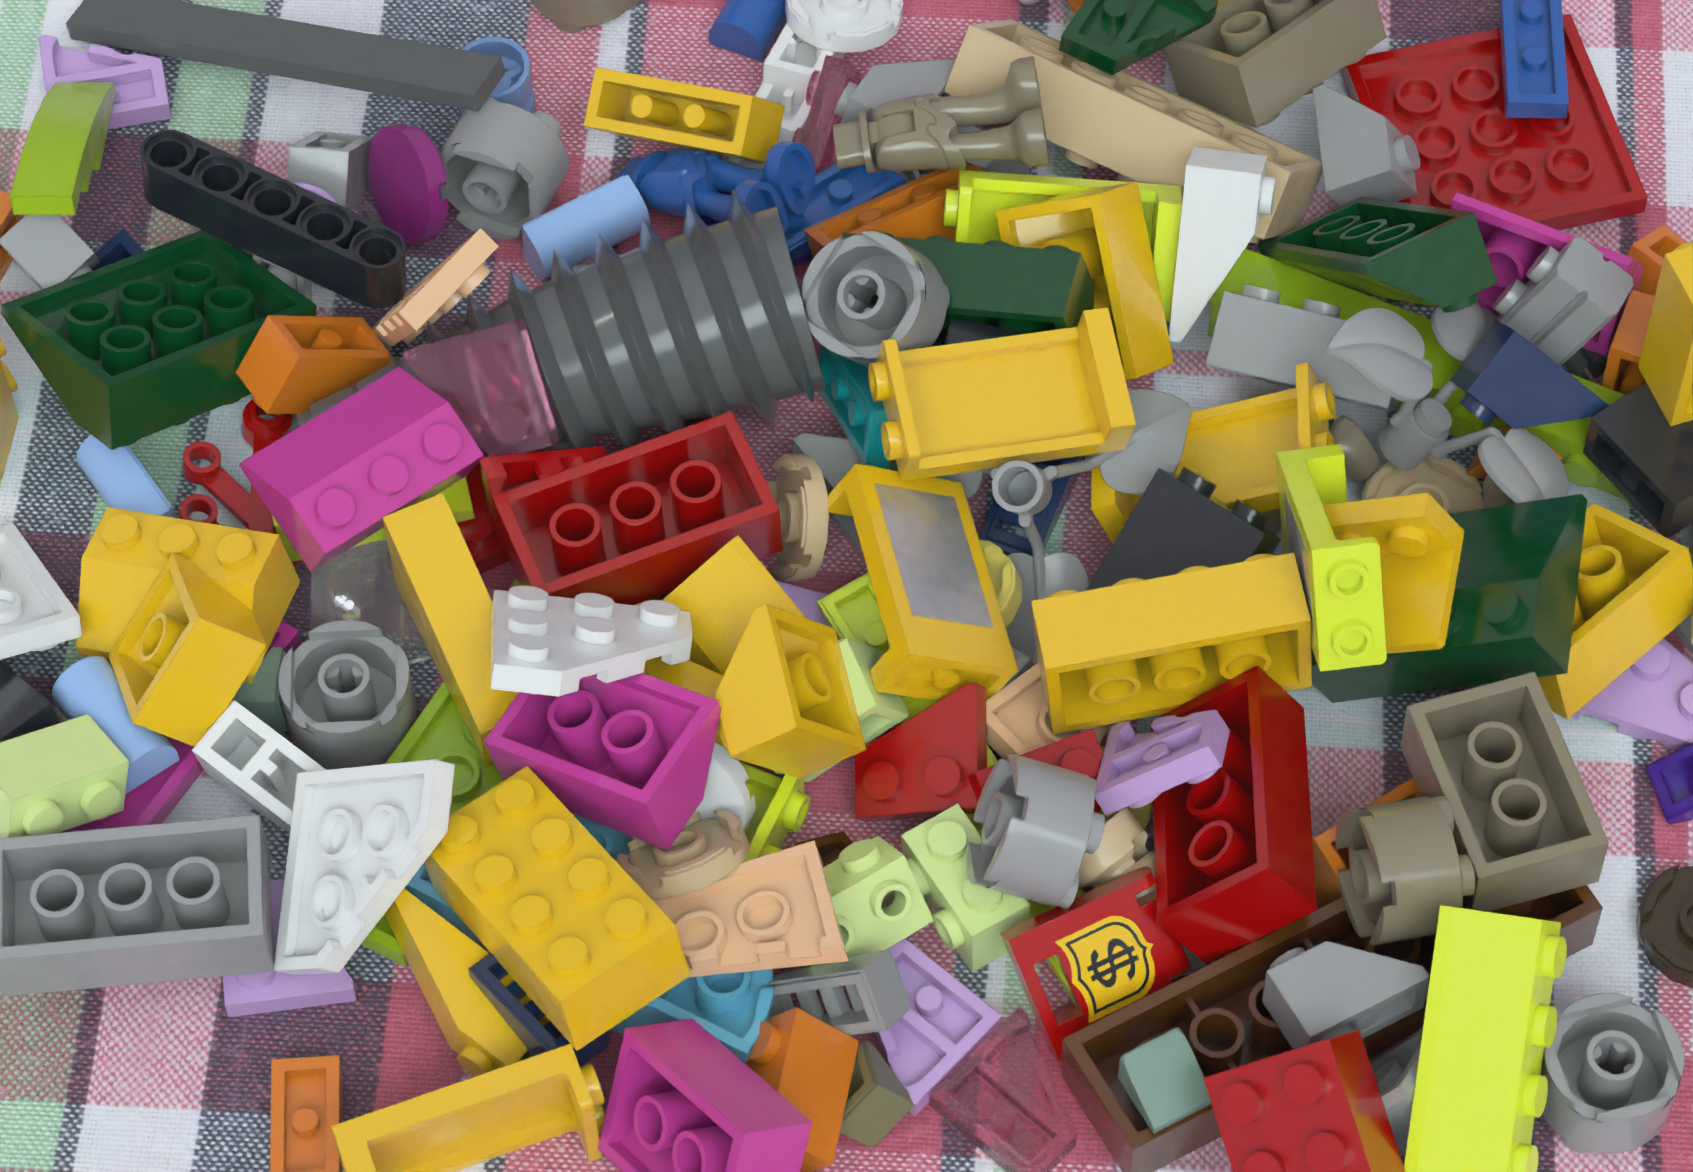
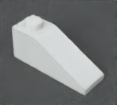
(1218, 219)
(254, 763)

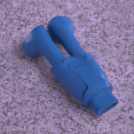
(700, 177)

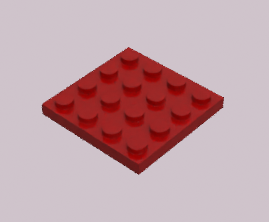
(1538, 168)

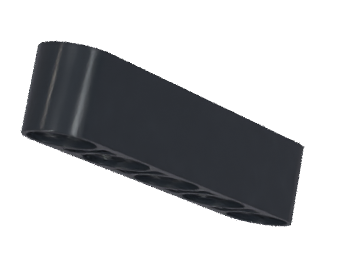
(274, 219)

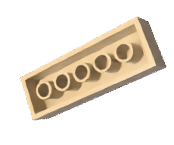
(1128, 120)

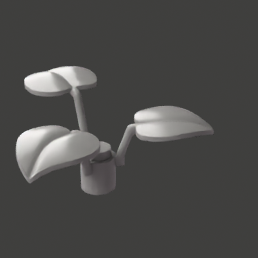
(1391, 358)
(1027, 490)

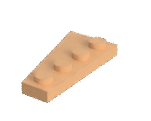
(437, 291)
(760, 916)

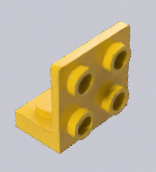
(1418, 563)

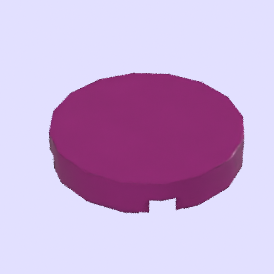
(406, 182)

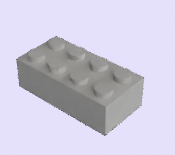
(135, 905)

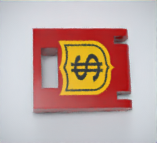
(1106, 950)

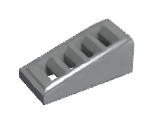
(871, 985)

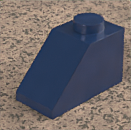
(1520, 383)

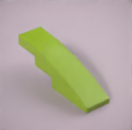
(63, 148)

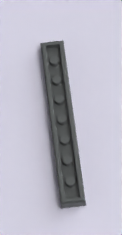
(291, 49)

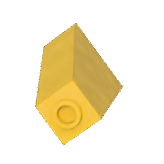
(448, 609)

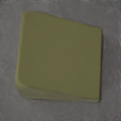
(874, 1098)

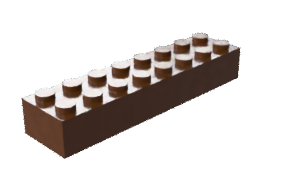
(1231, 1027)

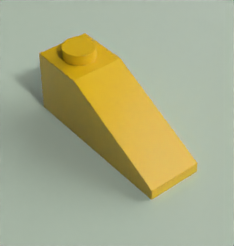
(440, 964)

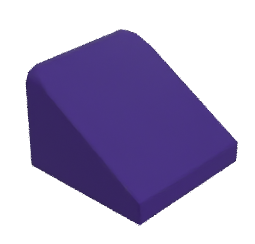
(1673, 784)

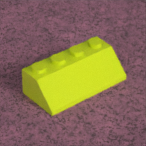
(1484, 1043)

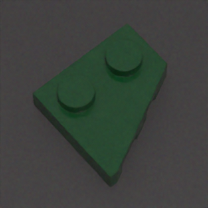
(1126, 31)

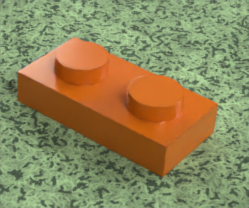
(303, 1109)

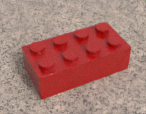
(640, 515)
(1241, 843)
(1305, 1111)

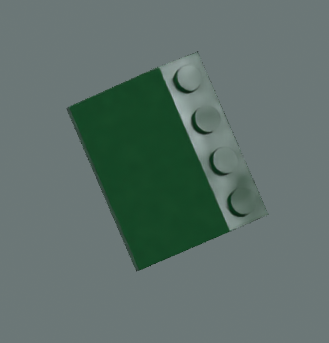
(151, 335)
(1507, 606)

